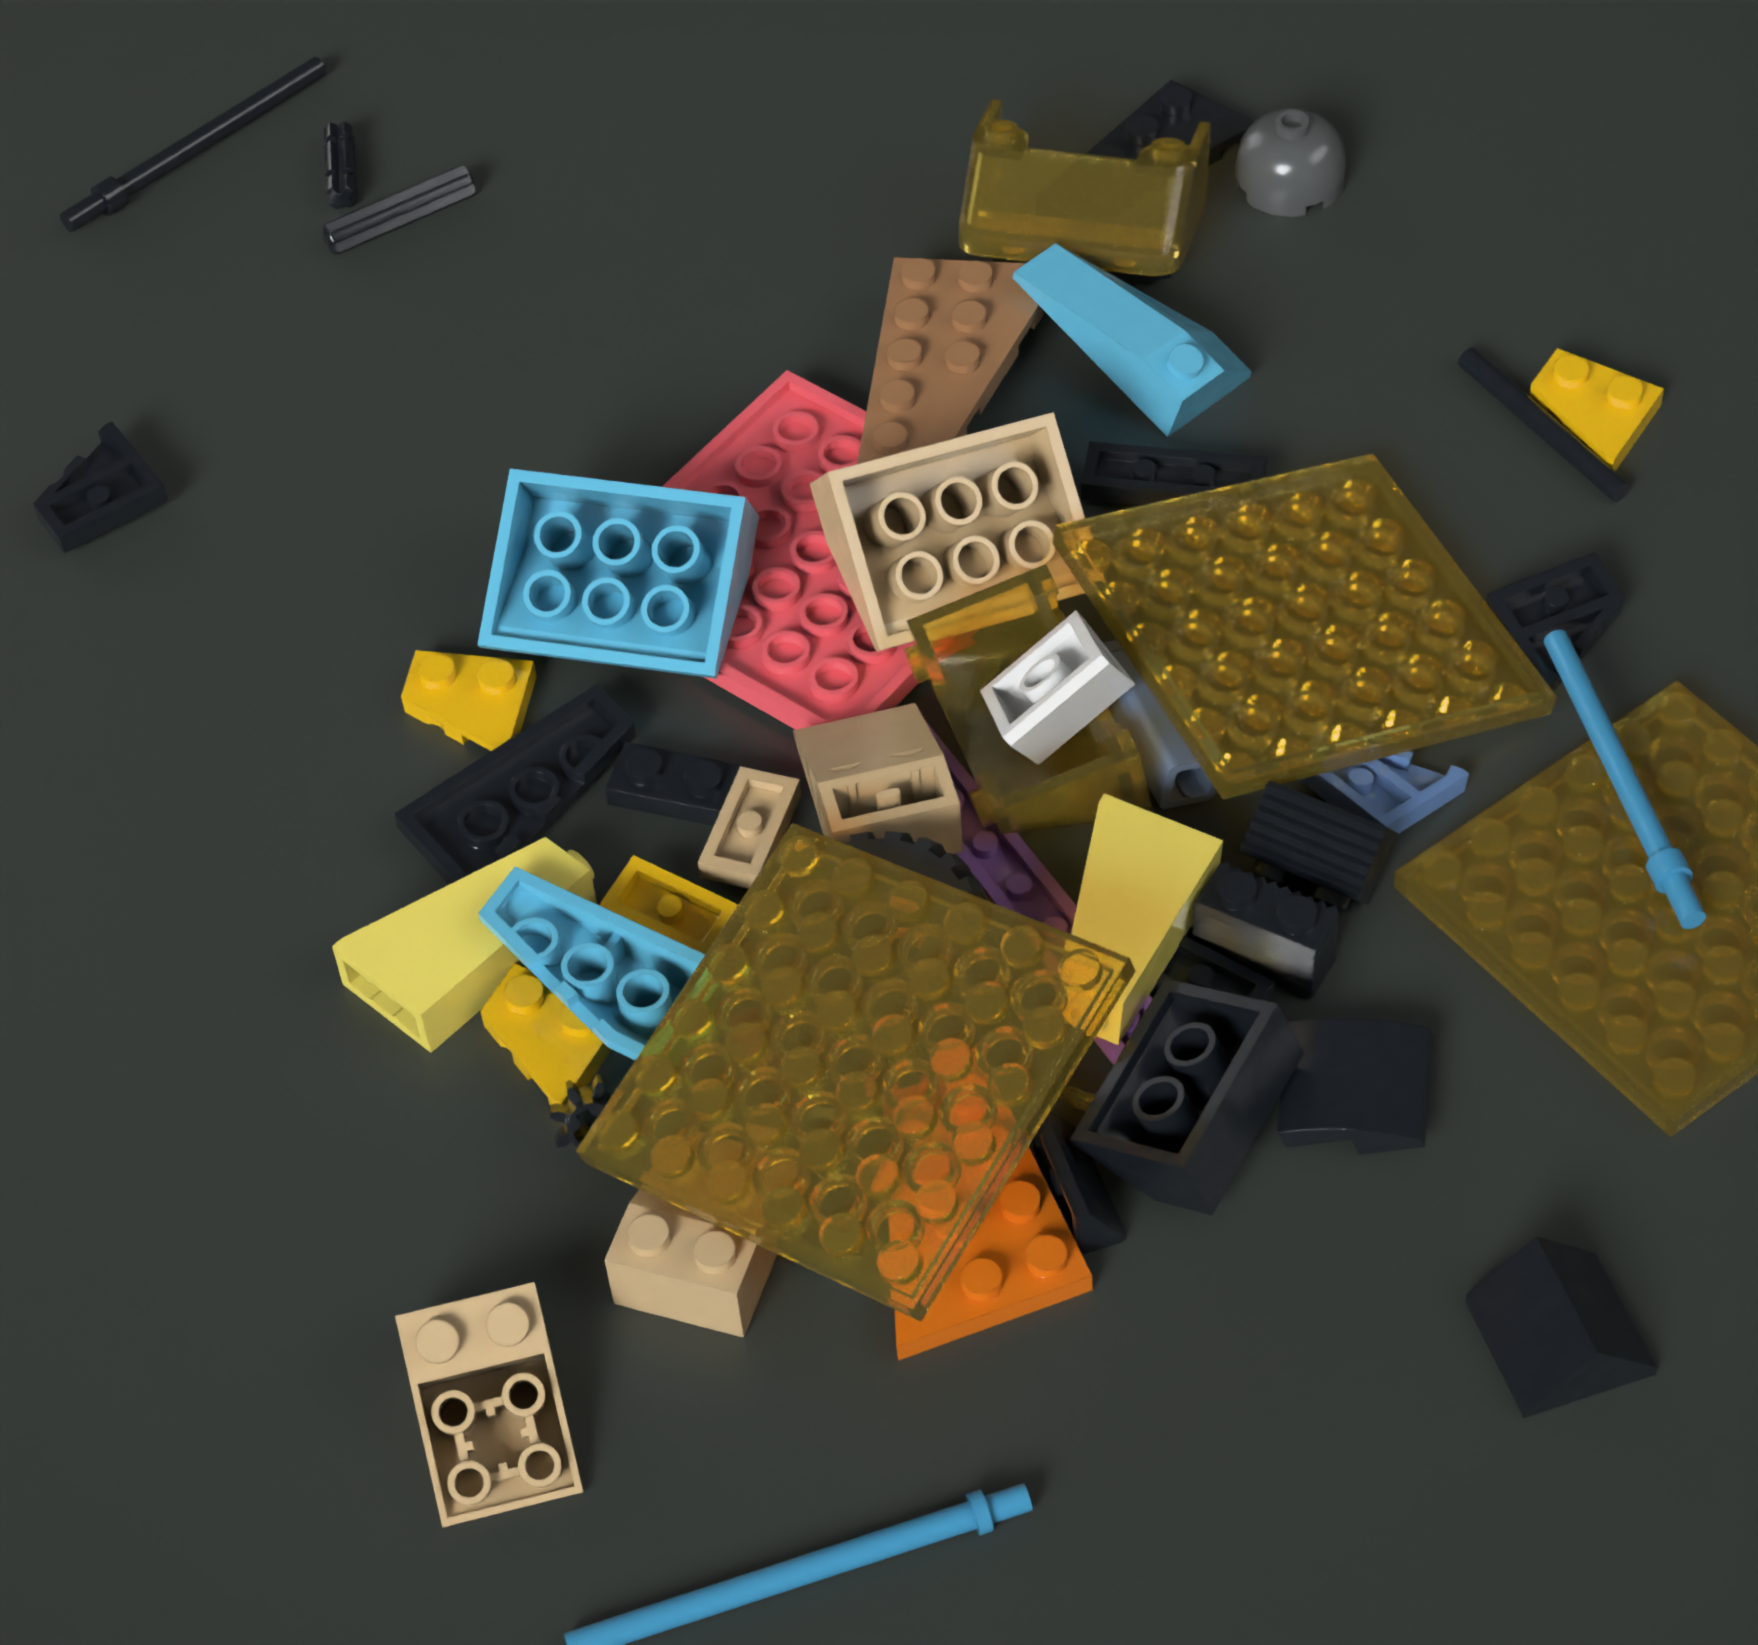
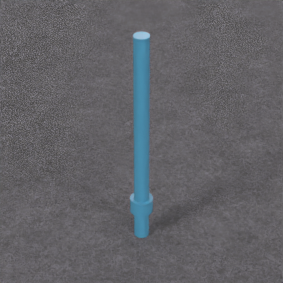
(1665, 864)

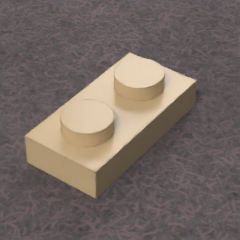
(749, 826)

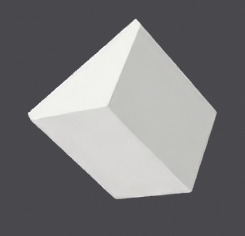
(1055, 689)

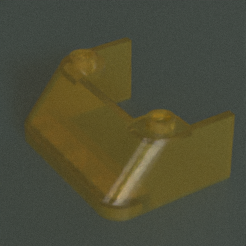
(1102, 208)

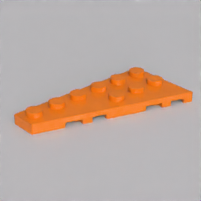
(1010, 1268)

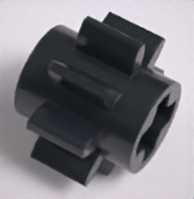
(579, 1099)

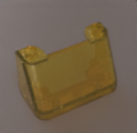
(963, 651)

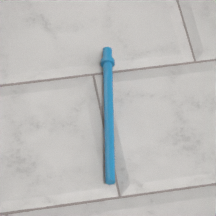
(976, 1513)

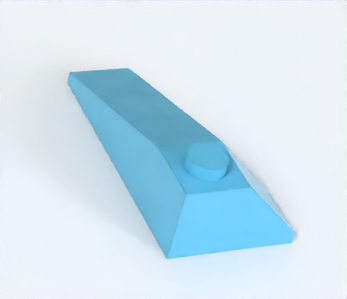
(1143, 346)
(592, 959)

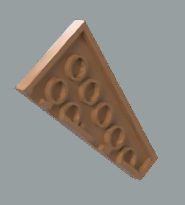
(942, 350)

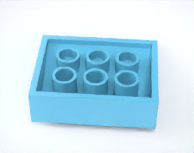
(617, 573)

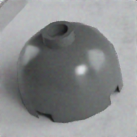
(1290, 162)

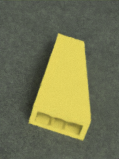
(1140, 895)
(435, 958)

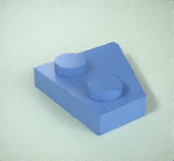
(1389, 790)

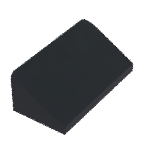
(1077, 1187)

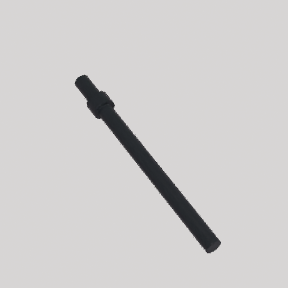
(113, 193)

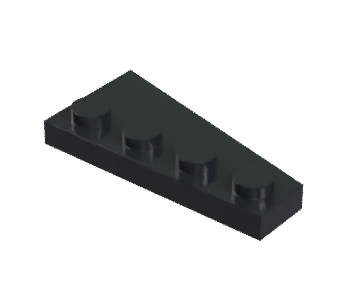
(1174, 114)
(516, 788)

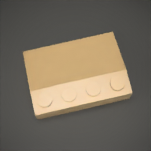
(948, 521)

